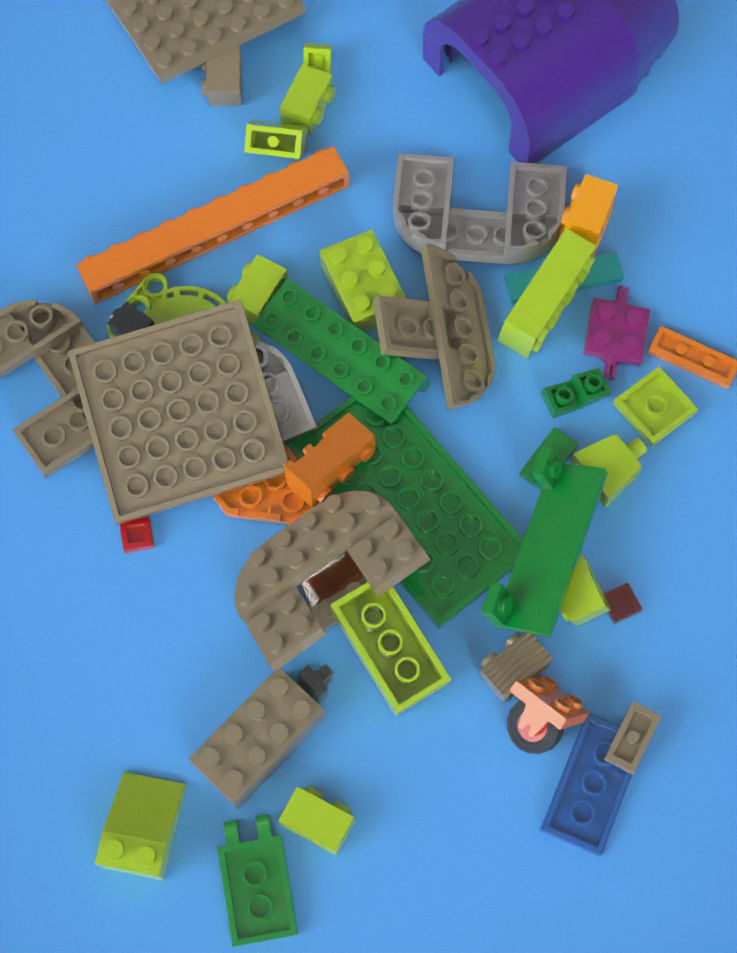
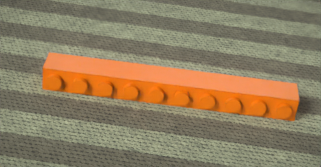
(213, 224)

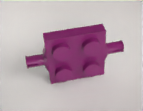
(616, 332)

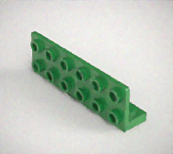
(340, 352)
(549, 547)

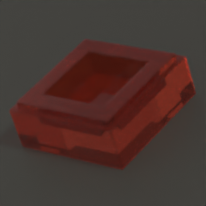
(622, 603)

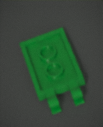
(256, 885)

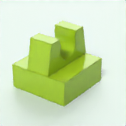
(318, 56)

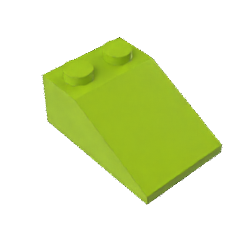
(141, 826)

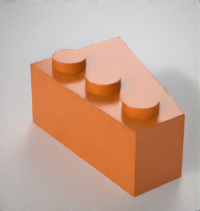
(330, 460)

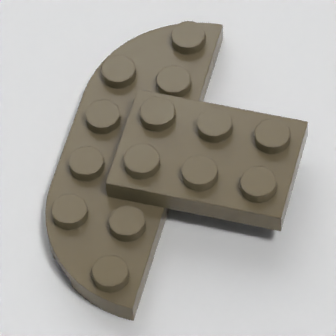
(445, 328)

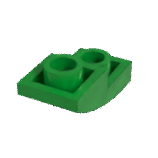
(575, 394)

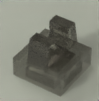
(315, 682)

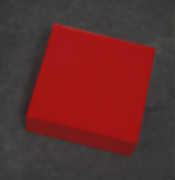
(137, 535)

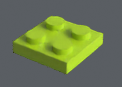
(655, 406)

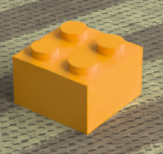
(590, 209)

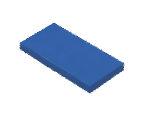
(588, 790)

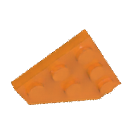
(264, 500)

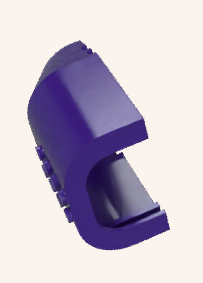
(553, 59)

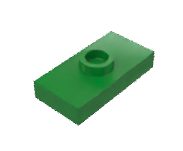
(562, 446)

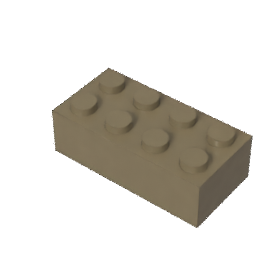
(257, 737)

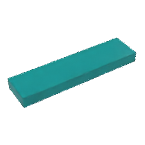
(603, 272)

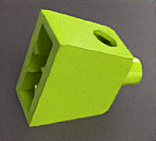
(617, 459)

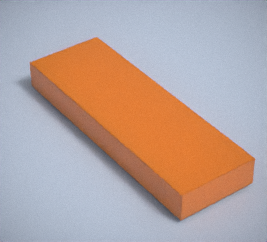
(693, 357)

